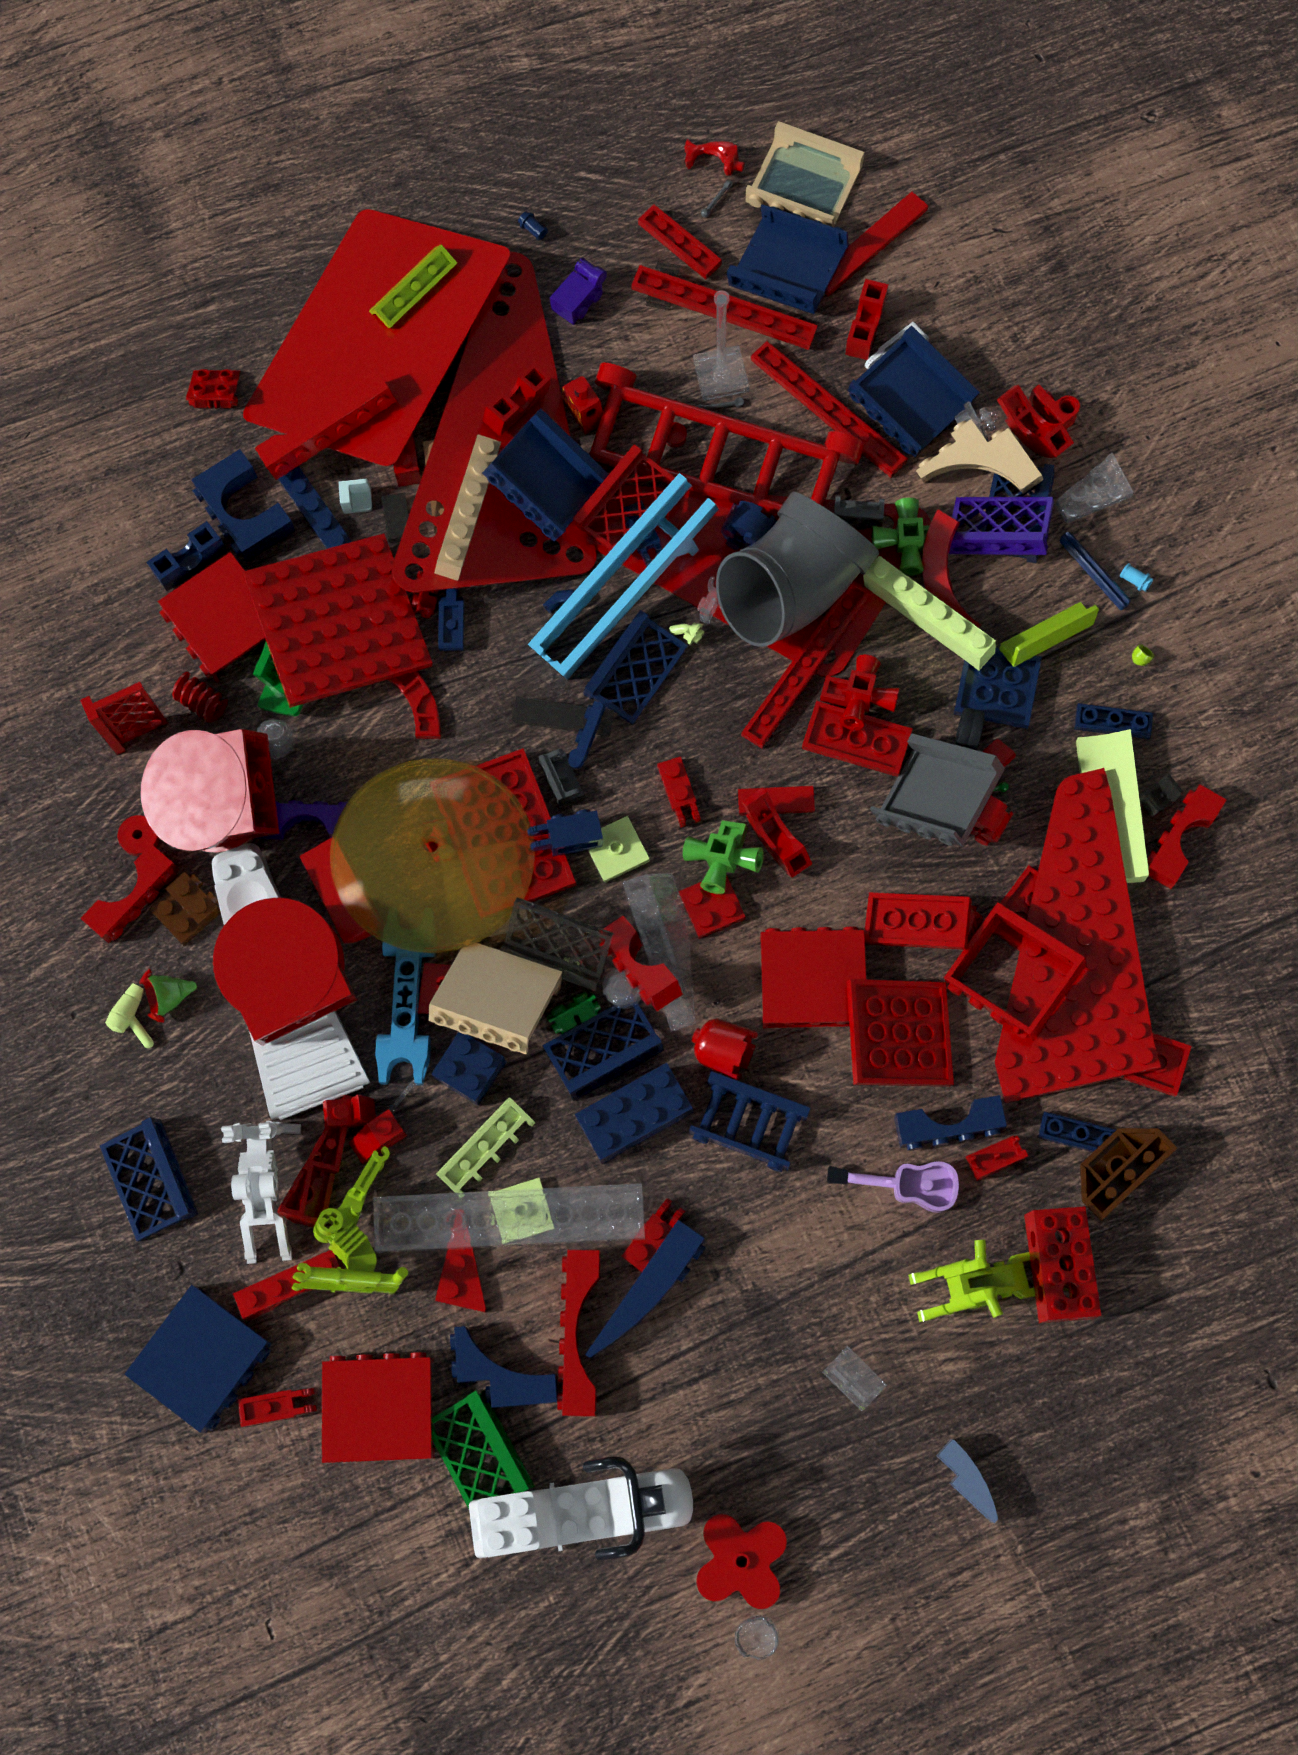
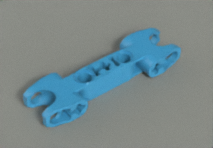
(404, 1042)

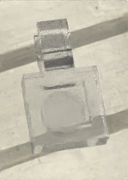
(708, 605)

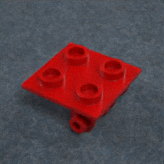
(215, 386)

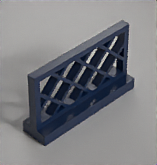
(1042, 489)
(619, 653)
(608, 1068)
(169, 1171)

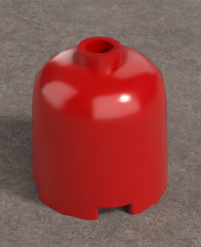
(724, 1047)

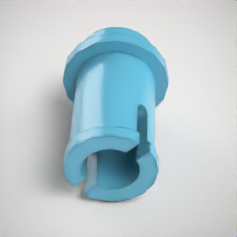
(1136, 577)

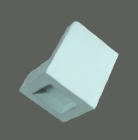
(355, 496)

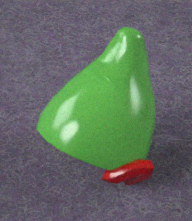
(164, 993)

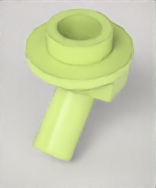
(692, 633)

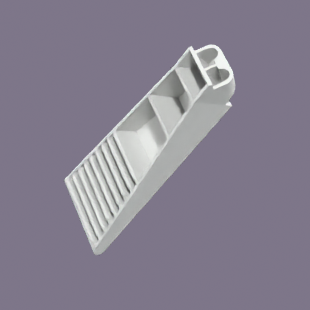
(313, 1060)

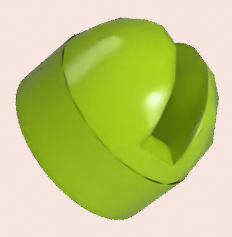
(1142, 655)

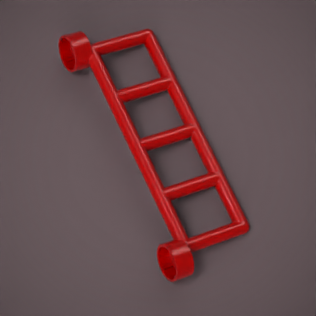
(620, 384)

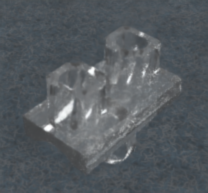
(986, 420)

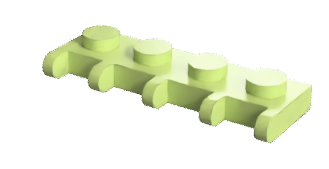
(483, 1145)

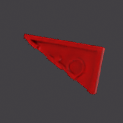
(460, 1281)

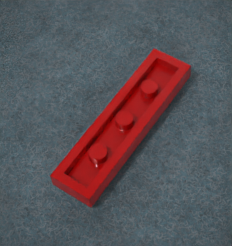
(680, 241)

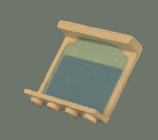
(806, 175)

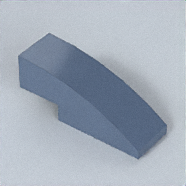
(968, 1479)

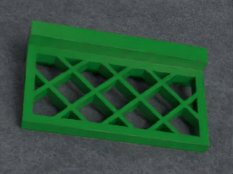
(495, 1437)

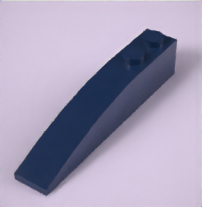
(652, 1285)

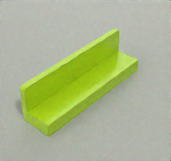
(413, 286)
(1048, 633)

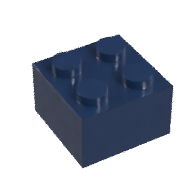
(469, 1068)

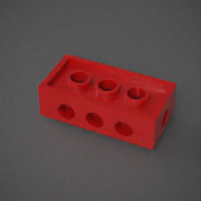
(1077, 1256)

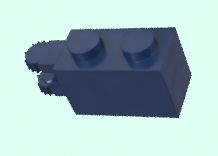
(569, 833)

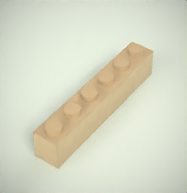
(466, 509)

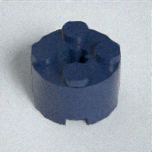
(745, 525)

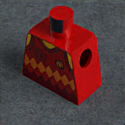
(580, 399)

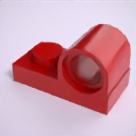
(1052, 410)

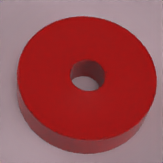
(127, 833)

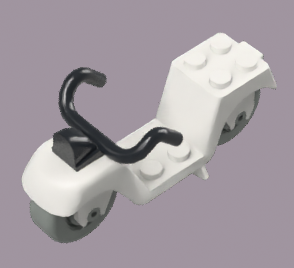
(583, 1512)

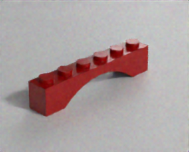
(365, 401)
(582, 1274)

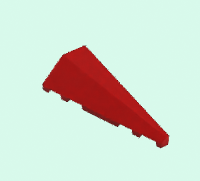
(314, 1183)

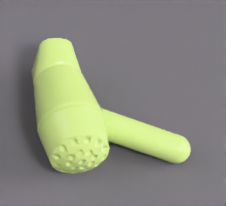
(124, 1012)

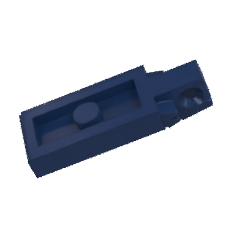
(451, 622)

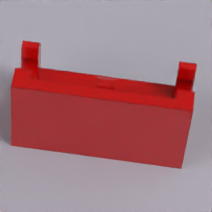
(996, 1157)

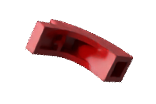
(1032, 430)
(774, 834)

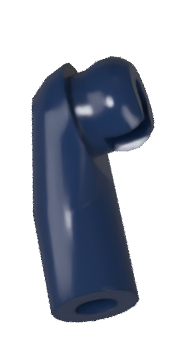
(556, 599)

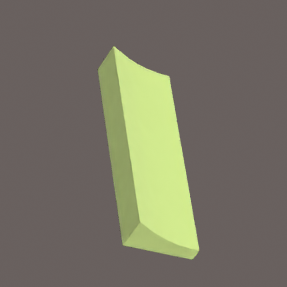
(1116, 756)

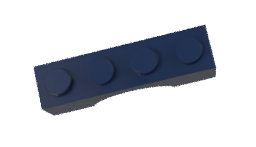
(916, 1128)

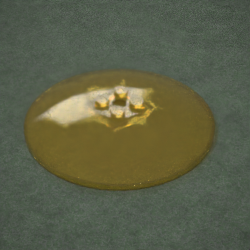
(438, 896)

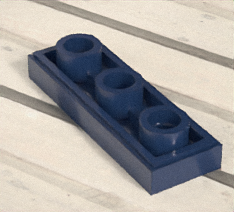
(1098, 719)
(1063, 1131)

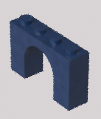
(250, 535)

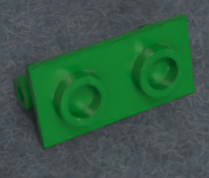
(564, 1015)

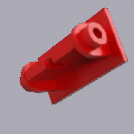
(422, 601)

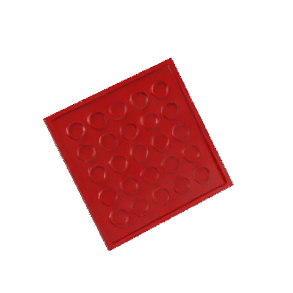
(336, 620)

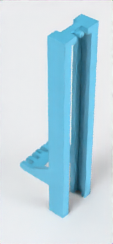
(680, 544)

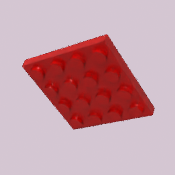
(899, 1033)

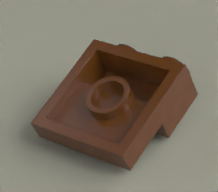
(185, 908)

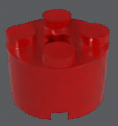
(991, 822)

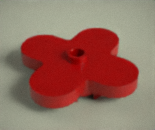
(723, 1576)

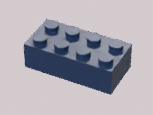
(634, 1113)

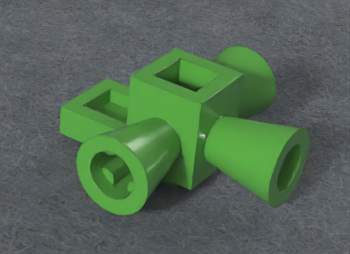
(907, 536)
(723, 854)

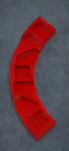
(935, 562)
(422, 705)

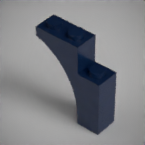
(506, 1386)

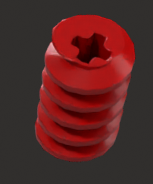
(197, 699)

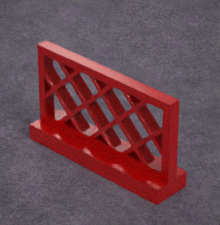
(607, 493)
(111, 727)

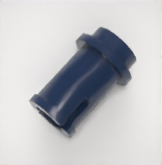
(532, 225)

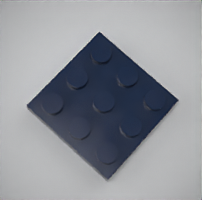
(1000, 690)

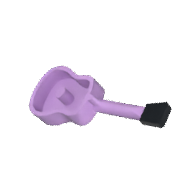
(929, 1185)

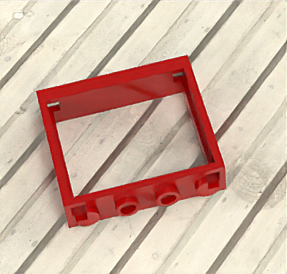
(1036, 935)

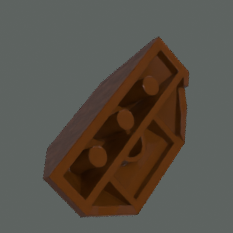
(1121, 1167)

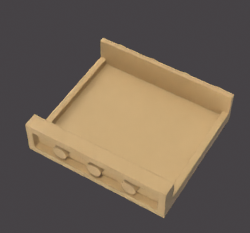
(494, 996)

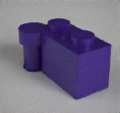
(578, 291)

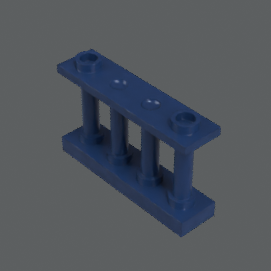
(769, 1104)

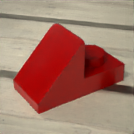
(349, 1112)

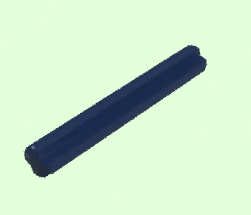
(1095, 571)

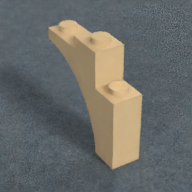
(971, 451)

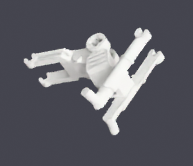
(259, 1182)

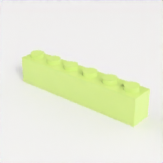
(929, 613)

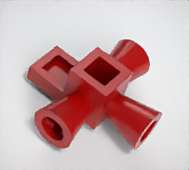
(858, 692)

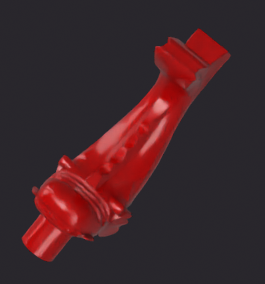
(724, 150)

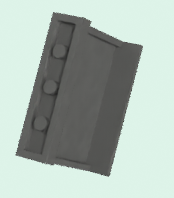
(940, 790)

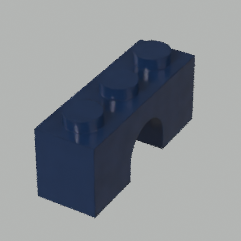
(201, 549)

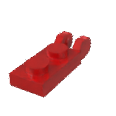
(678, 789)
(656, 1230)
(273, 1407)

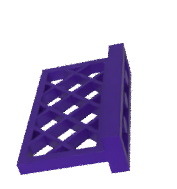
(998, 541)

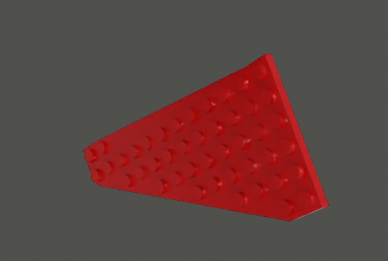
(1085, 903)

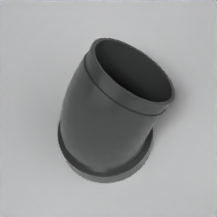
(791, 572)

